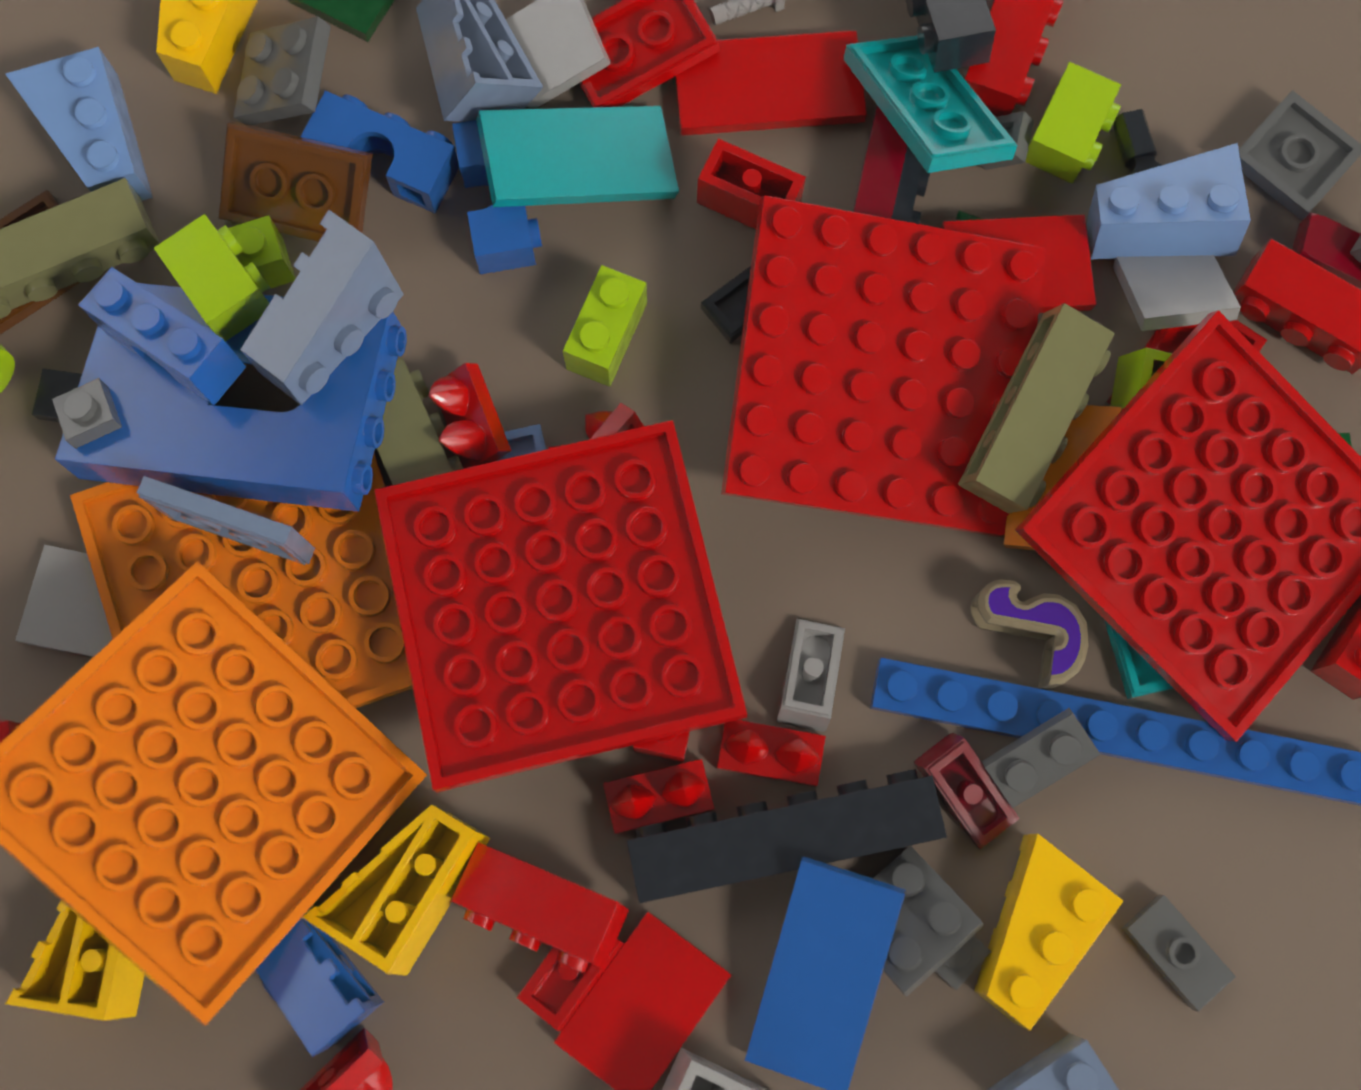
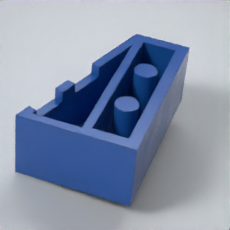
(317, 986)

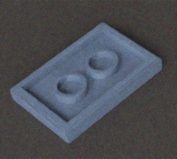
(226, 521)

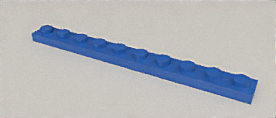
(1120, 730)

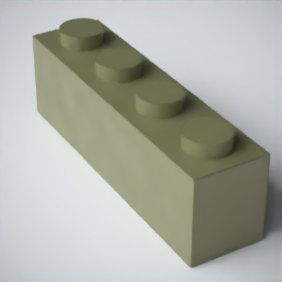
(72, 244)
(1037, 409)
(412, 435)

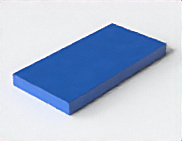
(825, 975)

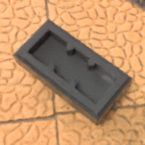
(1178, 952)

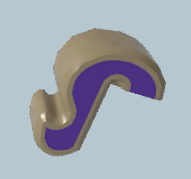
(1041, 618)

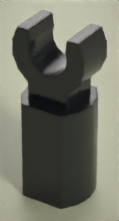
(1135, 141)

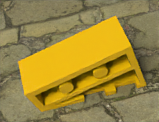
(201, 38)
(402, 893)
(1043, 931)
(79, 974)

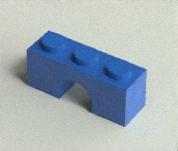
(421, 163)
(500, 235)
(164, 333)

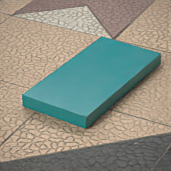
(930, 111)
(576, 155)

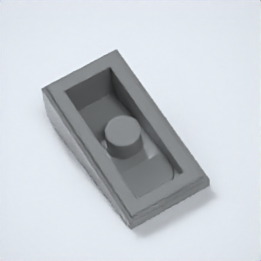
(811, 675)

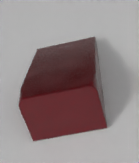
(1329, 246)
(967, 789)

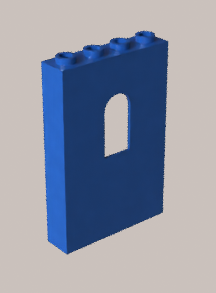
(292, 457)

